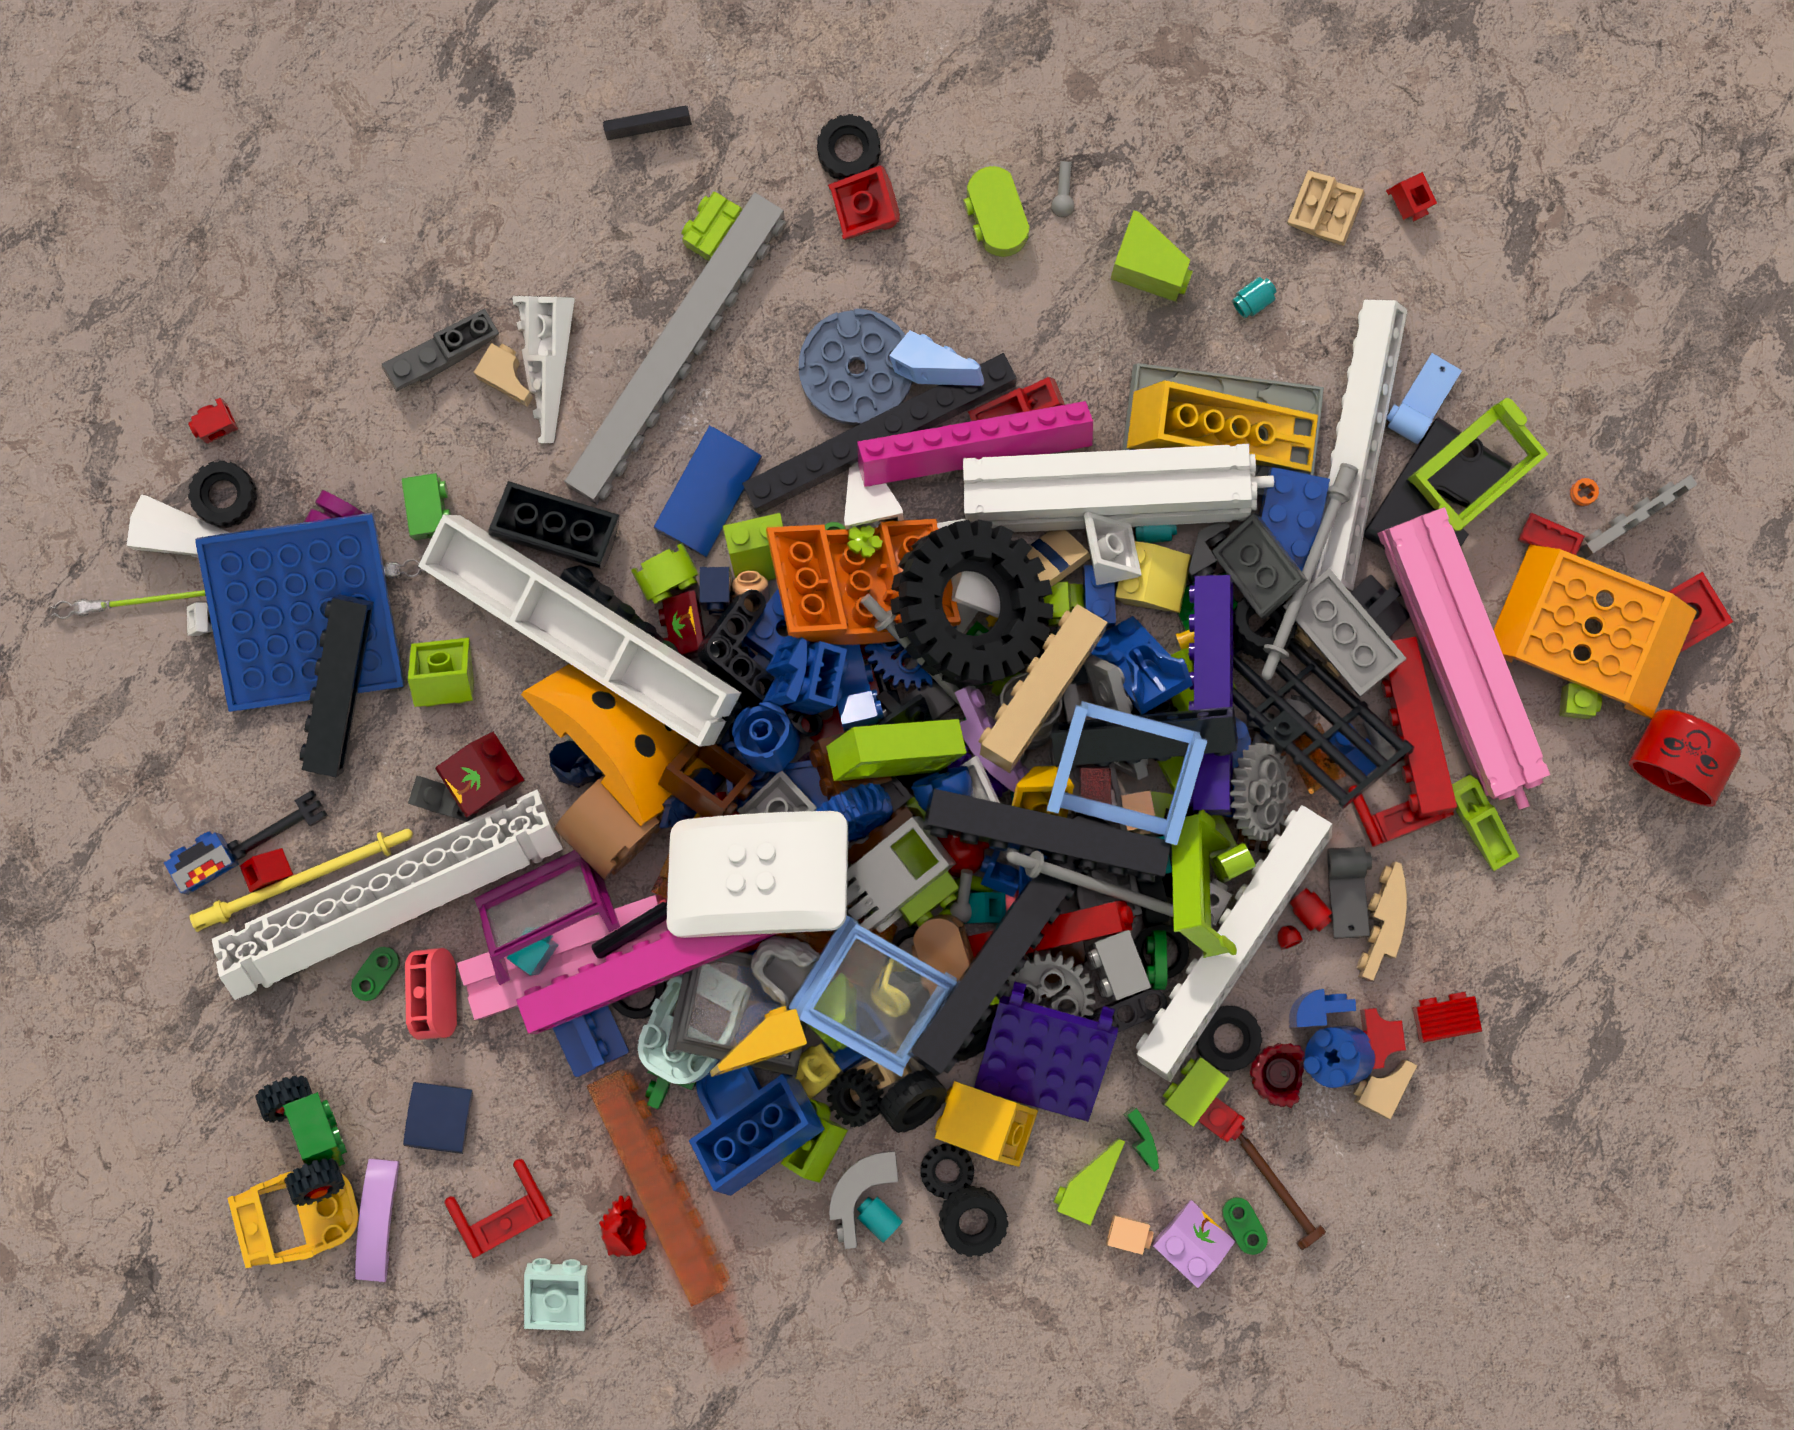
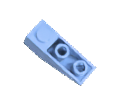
(930, 363)

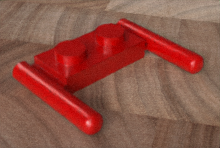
(1391, 822)
(506, 1221)

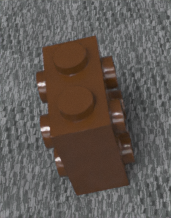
(829, 787)

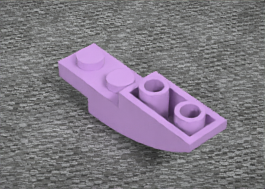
(977, 721)

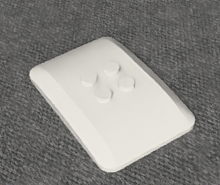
(758, 874)

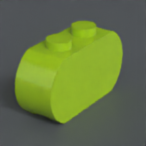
(996, 211)

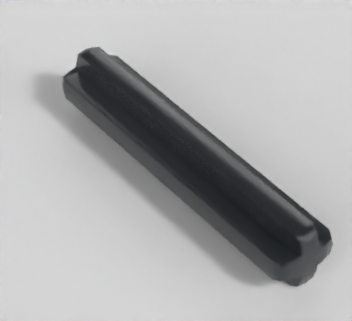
(630, 930)

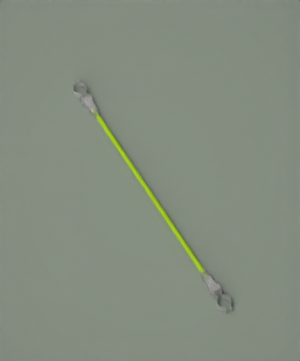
(85, 607)

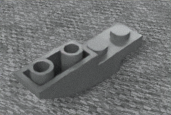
(441, 351)

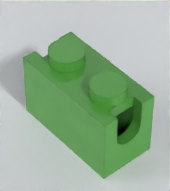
(424, 504)

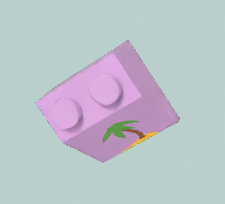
(1193, 1243)

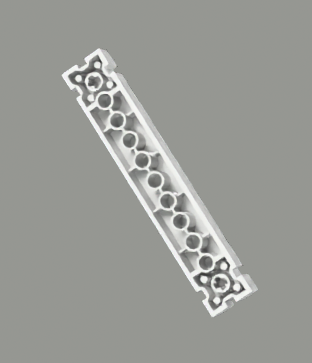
(385, 895)

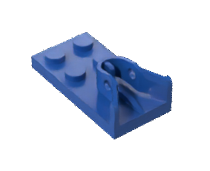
(1147, 667)

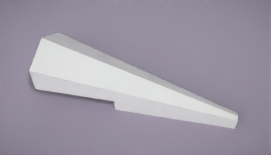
(546, 337)
(166, 529)

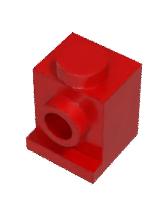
(1413, 197)
(213, 422)

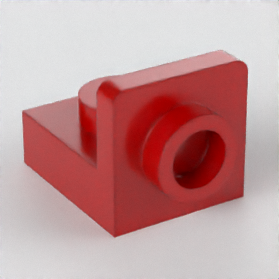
(1222, 1120)

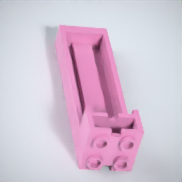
(573, 951)

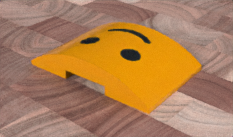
(614, 734)

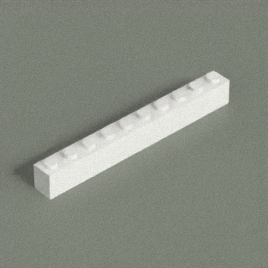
(1362, 431)

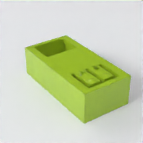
(896, 749)

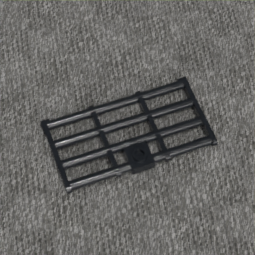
(1291, 725)

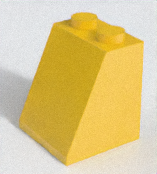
(985, 1124)

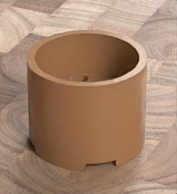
(604, 830)

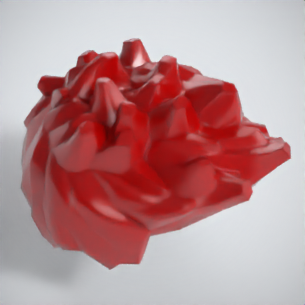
(623, 1229)

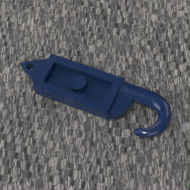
(677, 810)

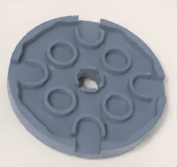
(831, 349)

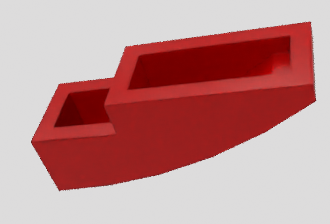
(1034, 397)

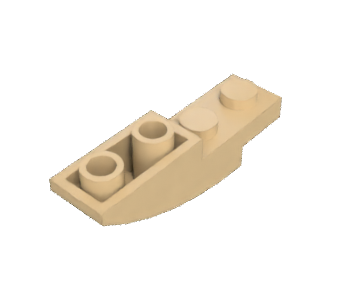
(1390, 910)

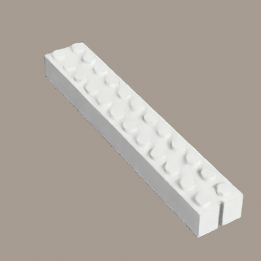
(579, 630)

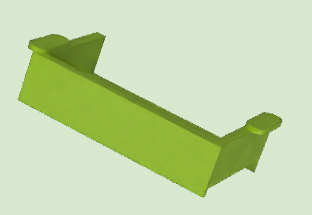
(1514, 421)
(1192, 884)

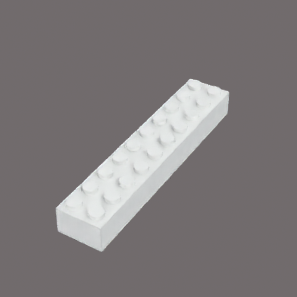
(1246, 926)

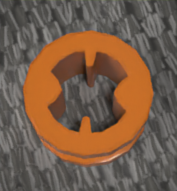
(1584, 483)

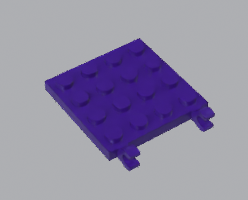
(1046, 1056)

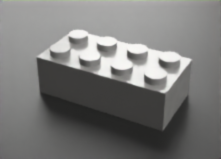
(1117, 967)

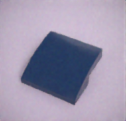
(437, 1117)

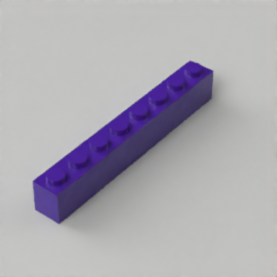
(1212, 682)

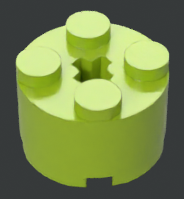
(666, 573)

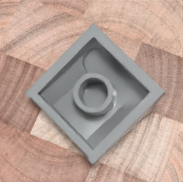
(778, 796)

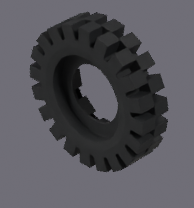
(1021, 594)

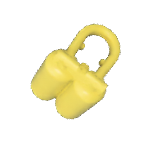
(816, 1070)

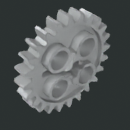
(1261, 792)
(1034, 975)

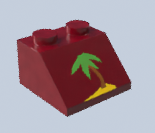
(683, 622)
(480, 774)

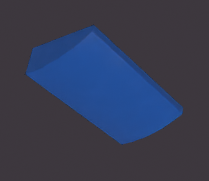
(707, 491)

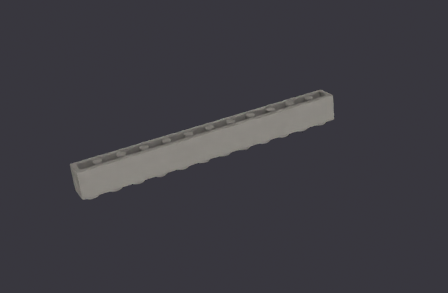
(676, 348)

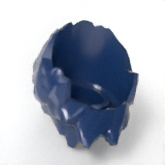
(573, 765)

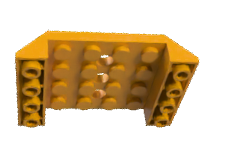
(1637, 637)

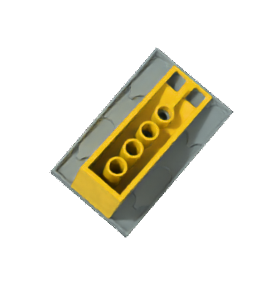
(1211, 409)

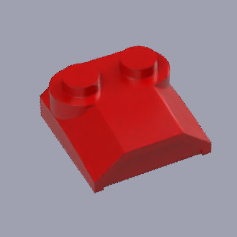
(865, 202)

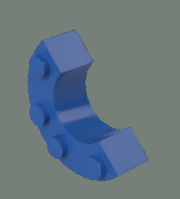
(857, 703)

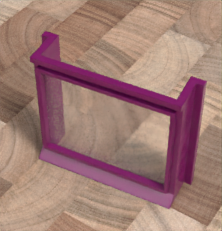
(540, 906)

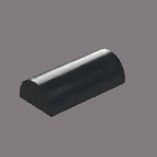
(555, 525)

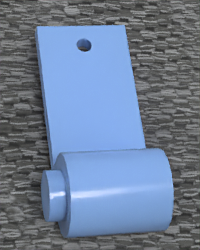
(1423, 399)

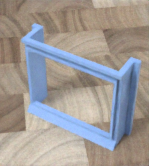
(1168, 827)

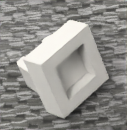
(198, 619)

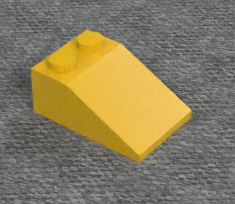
(772, 1037)

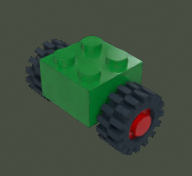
(314, 1134)

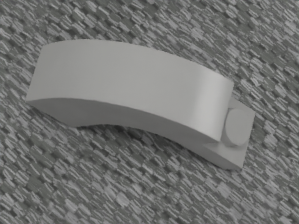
(866, 1172)

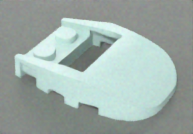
(654, 1038)

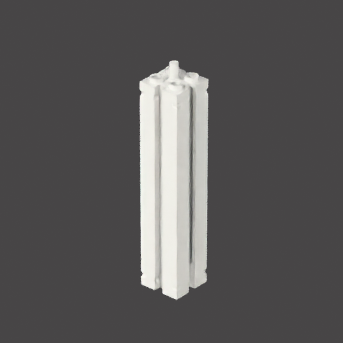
(1123, 485)

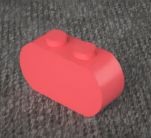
(430, 994)

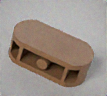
(943, 945)

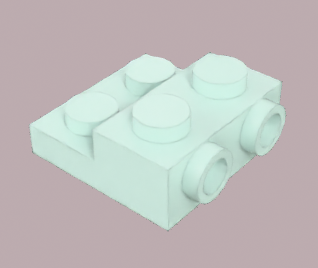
(555, 1295)

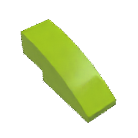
(1483, 823)

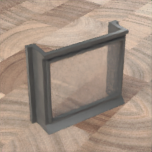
(719, 1008)

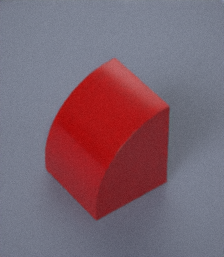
(265, 869)

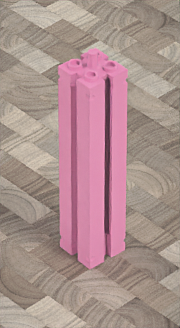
(1464, 656)

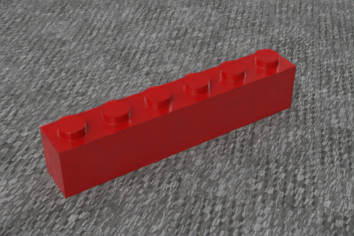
(1416, 722)

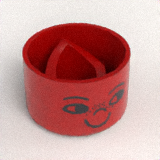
(1685, 757)

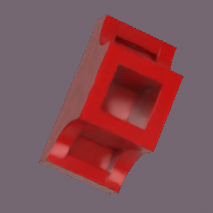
(1383, 1035)

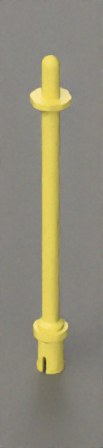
(222, 911)

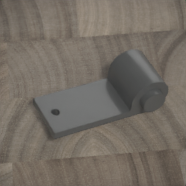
(1348, 891)

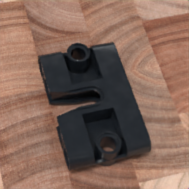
(1458, 481)

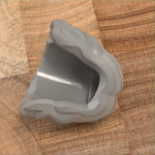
(782, 966)

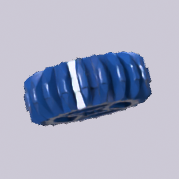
(862, 807)

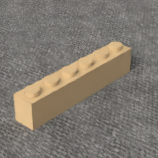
(1042, 688)

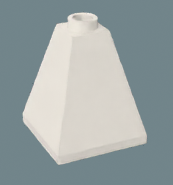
(870, 503)

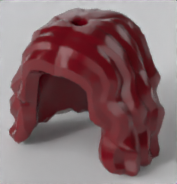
(1267, 1075)

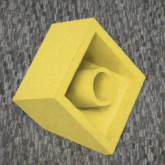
(1161, 581)

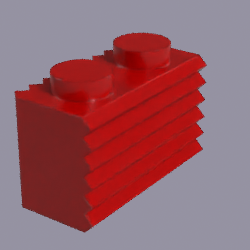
(1446, 1018)

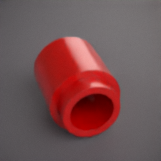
(1311, 910)

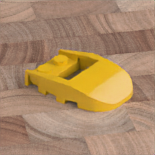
(323, 1223)

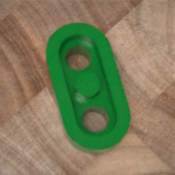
(1157, 947)
(375, 974)
(1244, 1226)

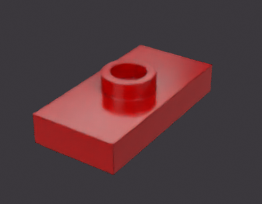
(1549, 534)

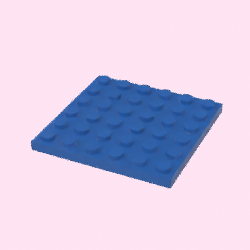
(271, 600)

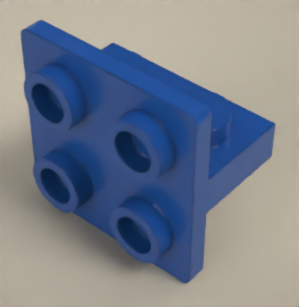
(591, 1040)

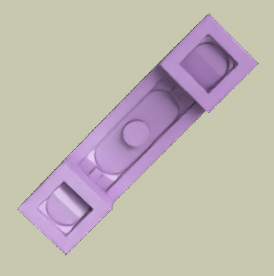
(375, 1220)

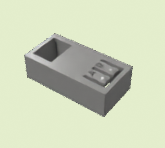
(888, 879)

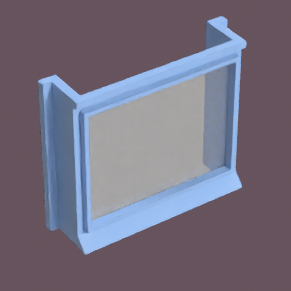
(871, 995)

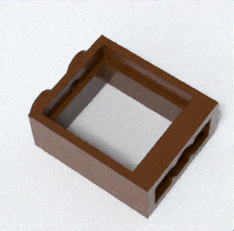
(695, 795)

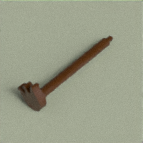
(1312, 1233)

